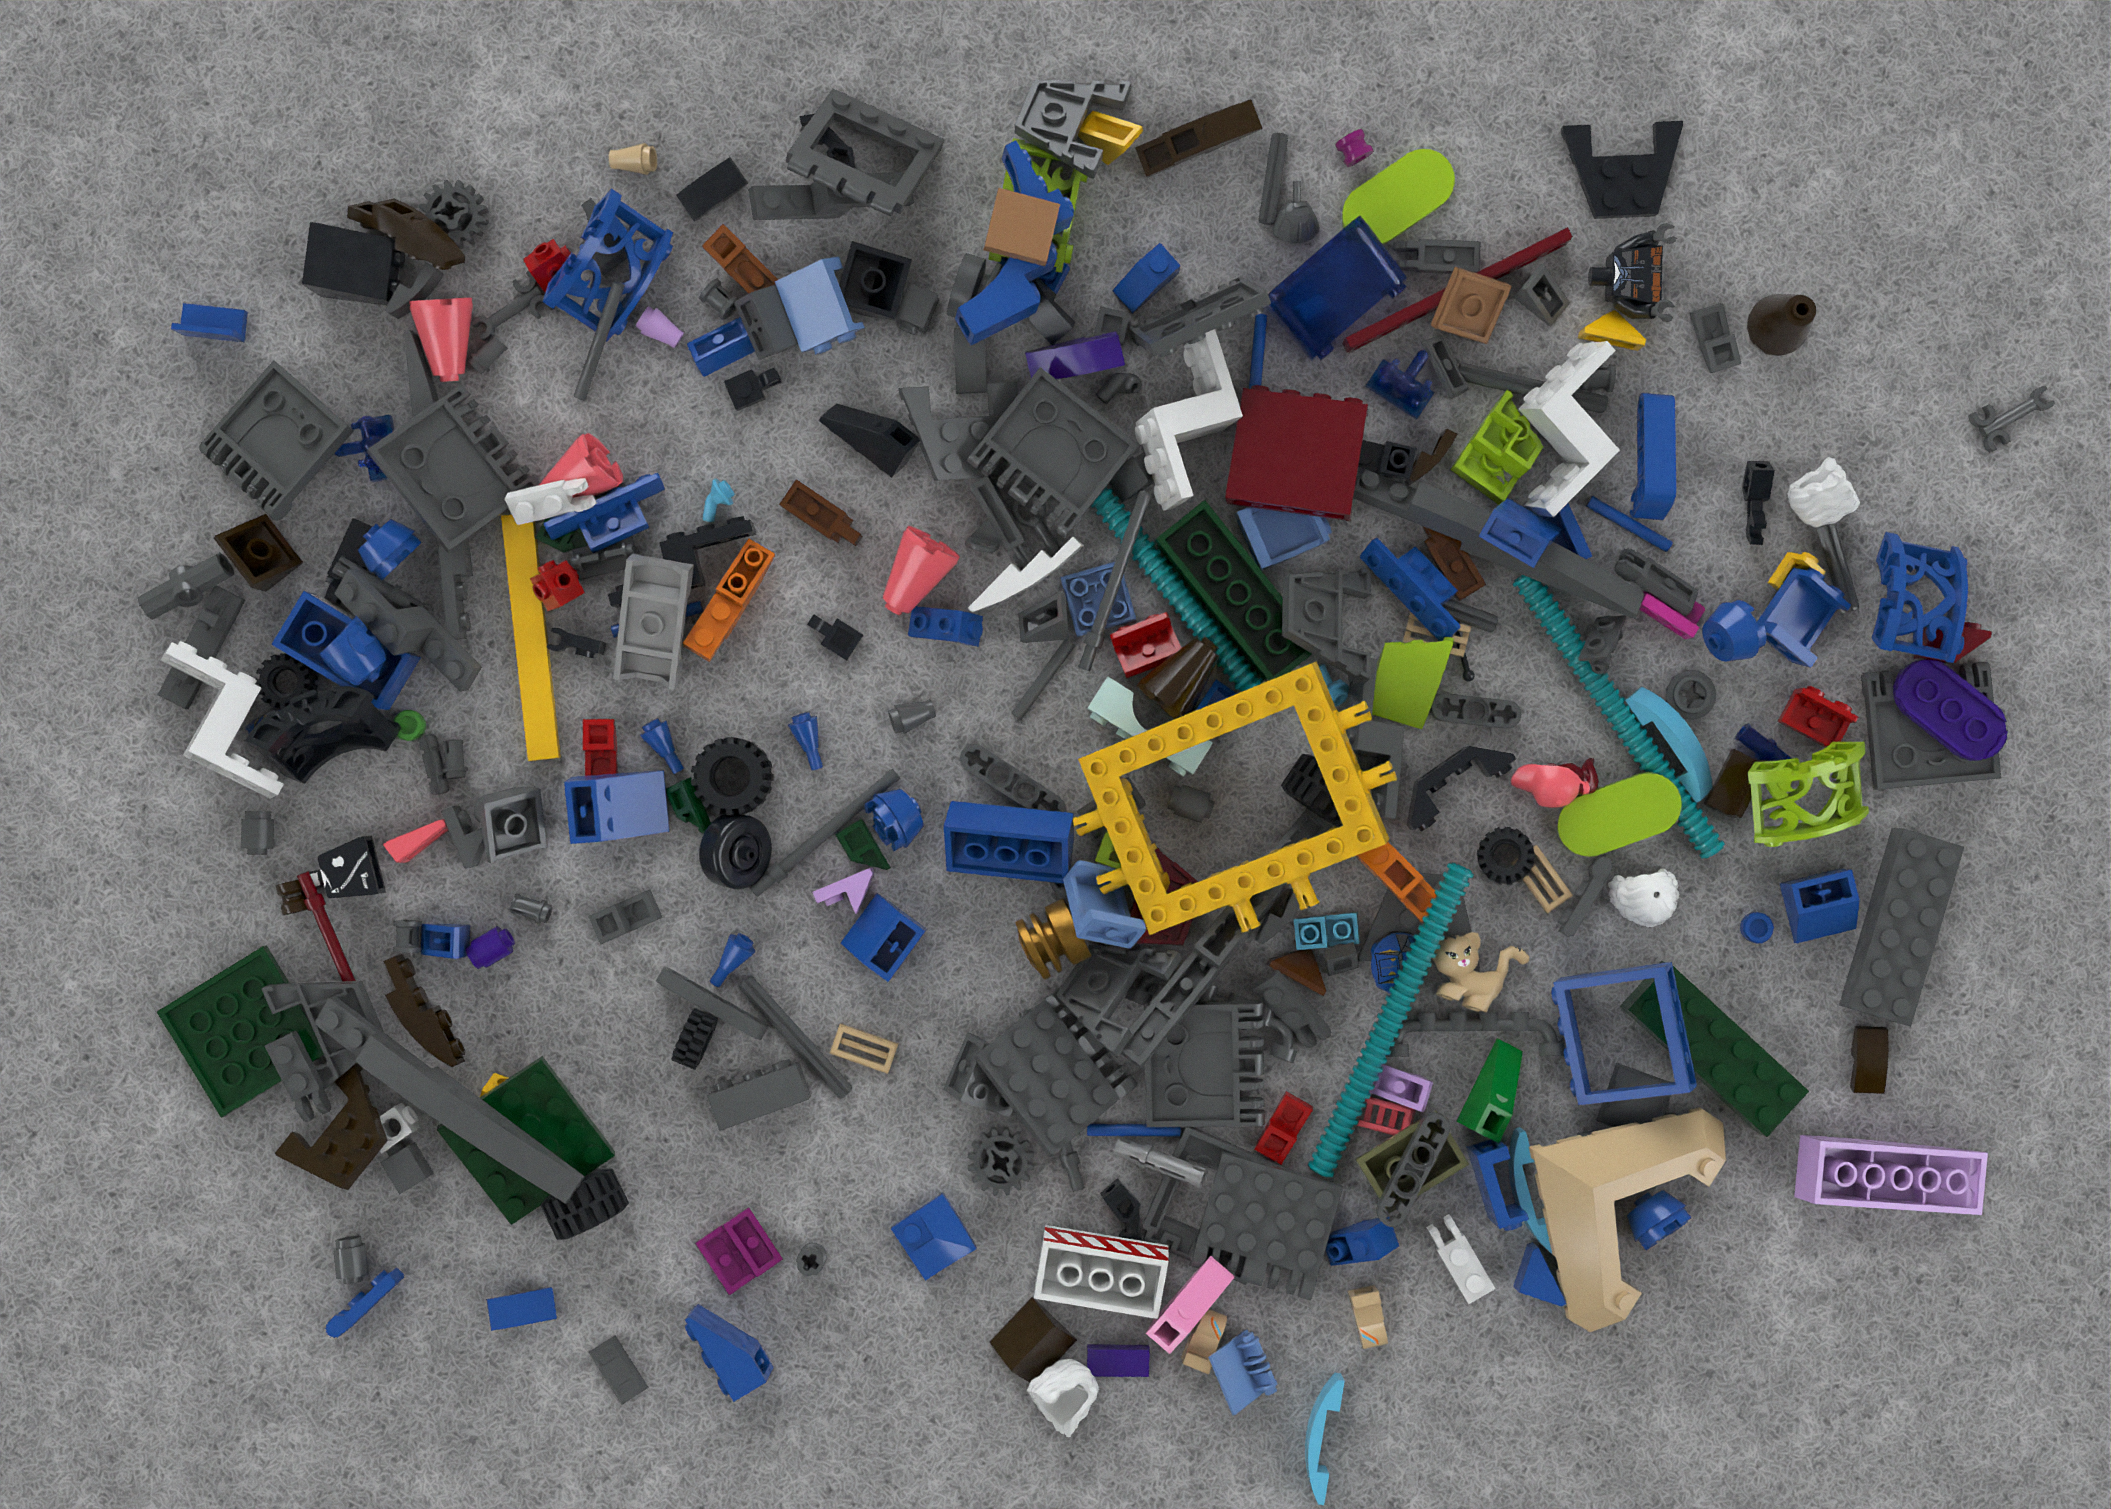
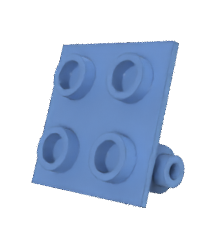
(1241, 1371)

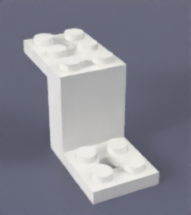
(1187, 419)
(1568, 428)
(222, 719)

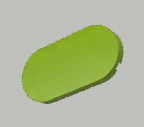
(1401, 194)
(1619, 814)

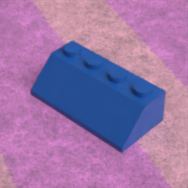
(1008, 841)

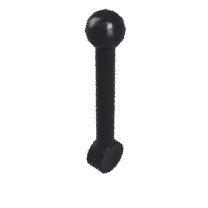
(1468, 675)

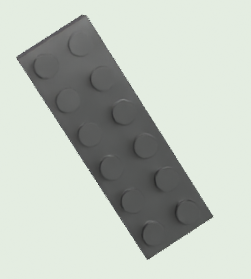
(1901, 926)

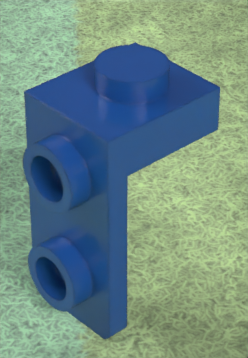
(946, 625)

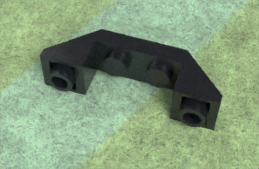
(1388, 460)
(1422, 807)

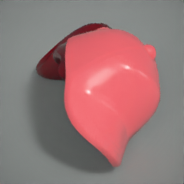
(1556, 784)

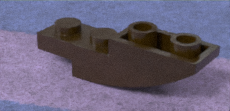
(1198, 137)
(412, 230)
(425, 1025)

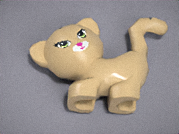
(1458, 960)

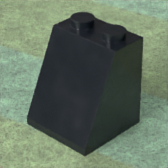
(351, 265)

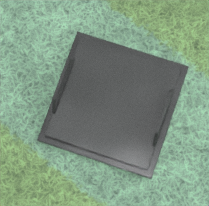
(1633, 1110)

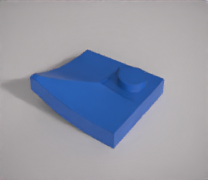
(934, 1236)

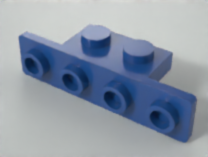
(612, 517)
(1416, 585)

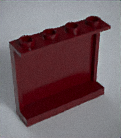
(1296, 453)

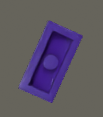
(1118, 1360)

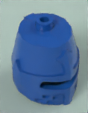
(355, 654)

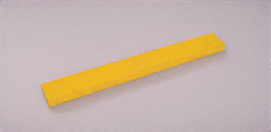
(530, 641)

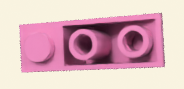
(1189, 1305)

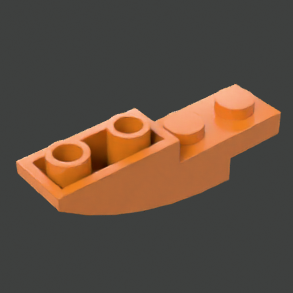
(729, 600)
(1399, 878)

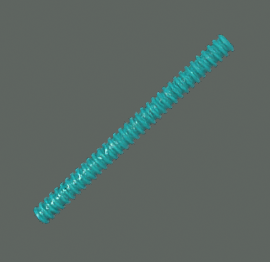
(1176, 592)
(1616, 710)
(1390, 1020)

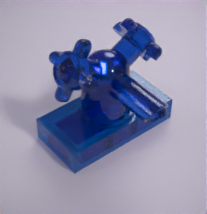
(1401, 387)
(372, 431)

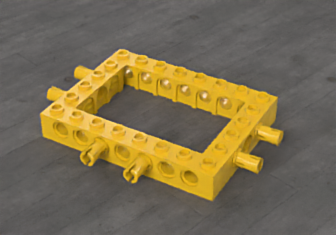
(1291, 864)

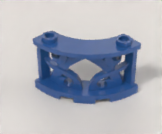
(604, 222)
(1947, 572)

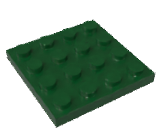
(226, 1027)
(548, 1113)

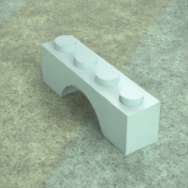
(1115, 706)

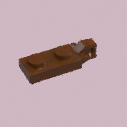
(819, 513)
(1453, 563)

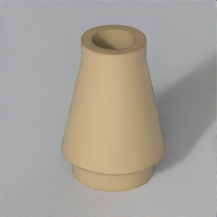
(635, 159)

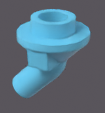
(720, 493)
(1335, 688)

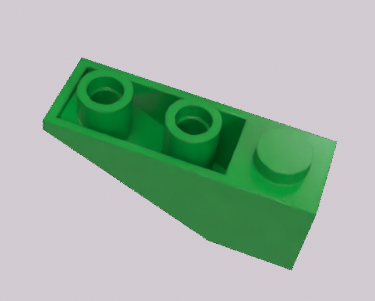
(1494, 1092)

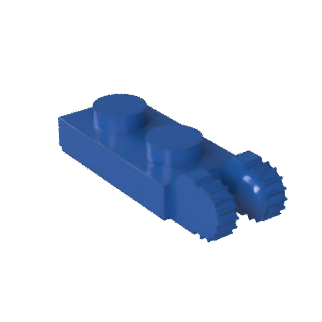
(363, 1303)

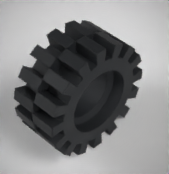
(269, 674)
(1519, 869)
(694, 1039)

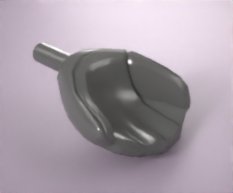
(1296, 219)

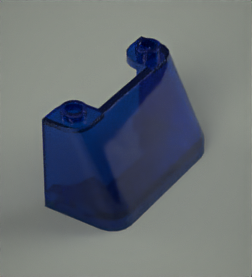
(1335, 288)

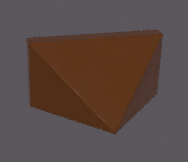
(1300, 967)

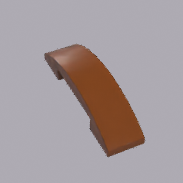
(738, 261)

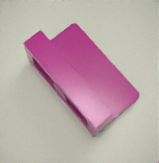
(1670, 618)

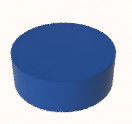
(1756, 927)

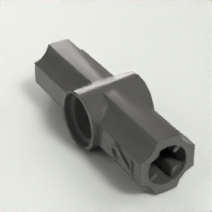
(186, 586)

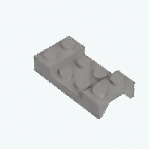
(652, 620)

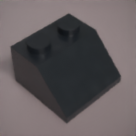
(873, 281)

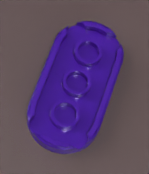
(1950, 710)

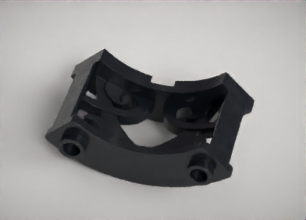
(287, 729)

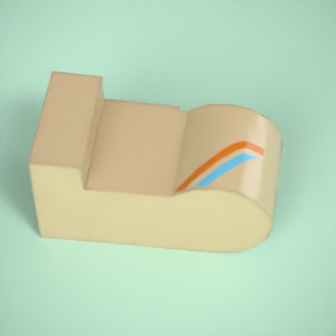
(1368, 1316)
(1204, 1341)

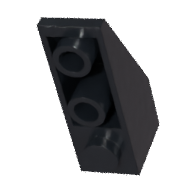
(874, 436)

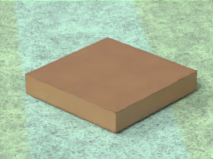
(1021, 227)
(1470, 305)

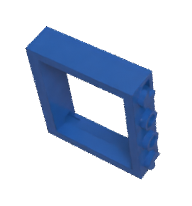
(1673, 1026)

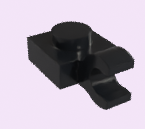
(748, 389)
(838, 637)
(584, 646)

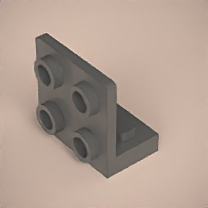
(970, 1083)

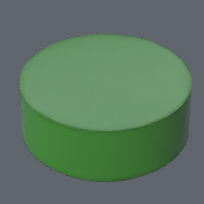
(412, 725)

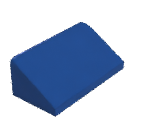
(721, 347)

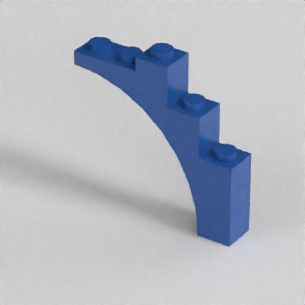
(1010, 294)

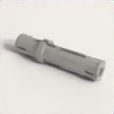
(1150, 1158)

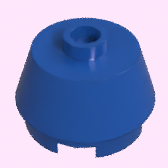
(387, 547)
(1733, 632)
(895, 817)
(1656, 1218)

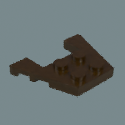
(346, 1143)

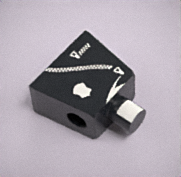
(350, 870)

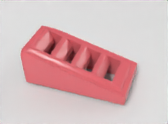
(412, 843)
(1408, 1118)

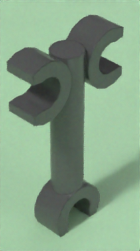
(531, 297)
(1991, 426)

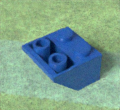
(1821, 904)
(883, 937)

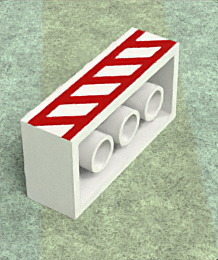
(1101, 1271)

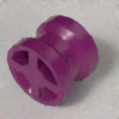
(1354, 147)

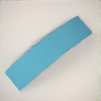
(1679, 736)
(1519, 1156)
(1328, 1399)

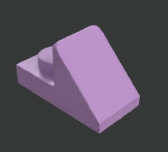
(855, 887)
(1403, 1088)

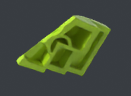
(1497, 446)
(1409, 679)

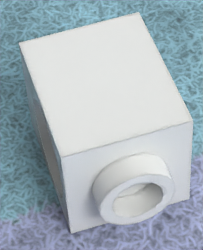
(408, 1121)

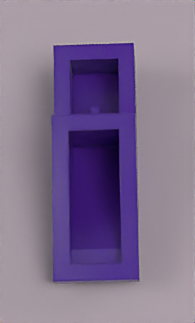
(1077, 356)

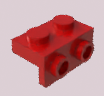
(1145, 644)
(1816, 716)

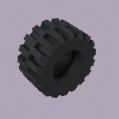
(706, 768)
(1309, 788)
(593, 1203)

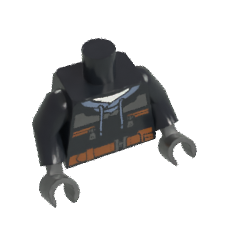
(1635, 276)

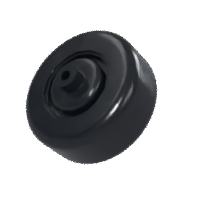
(735, 851)

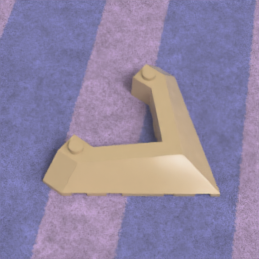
(1584, 1178)

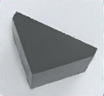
(1542, 296)
(1045, 620)

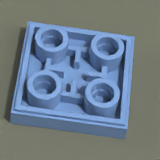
(1084, 594)

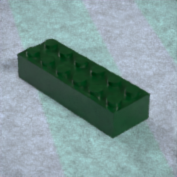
(1232, 589)
(1722, 1055)

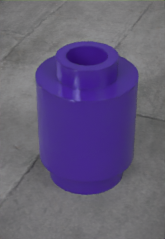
(490, 947)

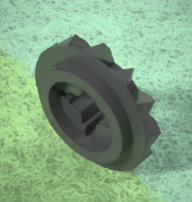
(1702, 686)

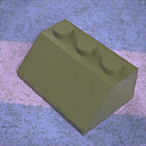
(1383, 1159)

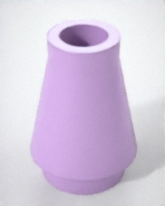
(659, 327)

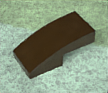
(1425, 462)
(1870, 1057)

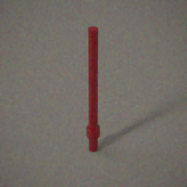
(315, 903)

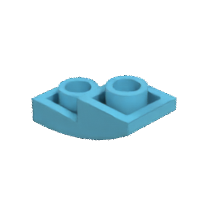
(1326, 930)

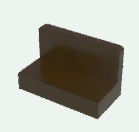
(1732, 789)

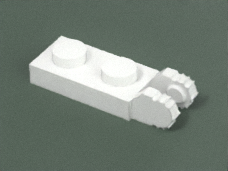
(548, 500)
(1462, 1262)

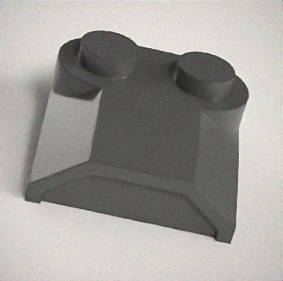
(511, 822)

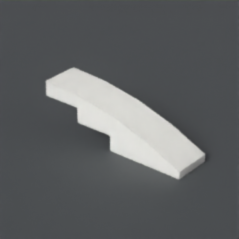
(1014, 581)

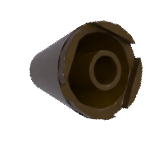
(1781, 323)
(1181, 677)

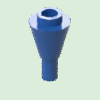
(806, 733)
(658, 737)
(736, 952)

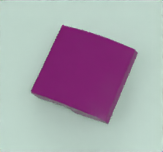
(738, 1251)

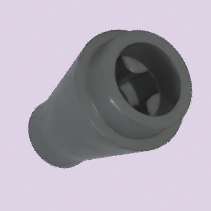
(910, 715)

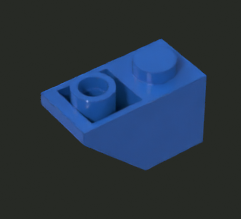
(1361, 1242)

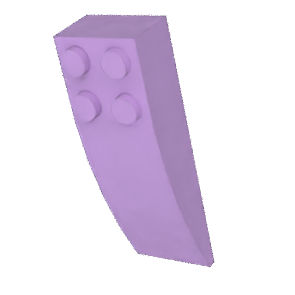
(1890, 1175)

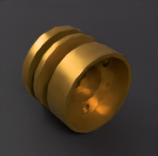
(1052, 939)

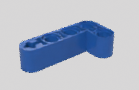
(1655, 457)

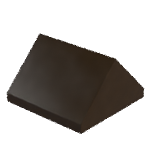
(259, 552)
(1032, 1341)

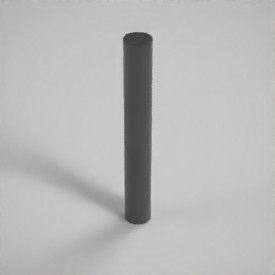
(1043, 679)

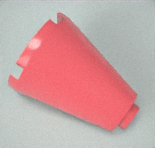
(444, 334)
(587, 460)
(916, 570)

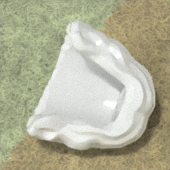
(1823, 495)
(1636, 897)
(1064, 1394)

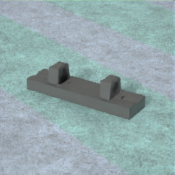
(207, 637)

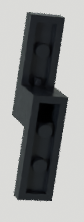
(684, 548)

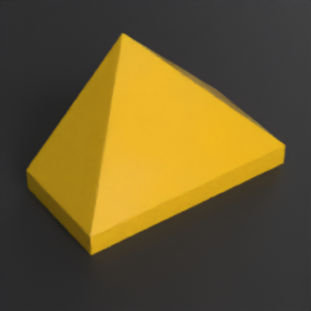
(1108, 134)
(1615, 330)

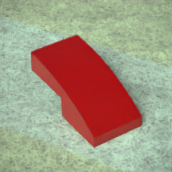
(600, 746)
(1283, 1127)

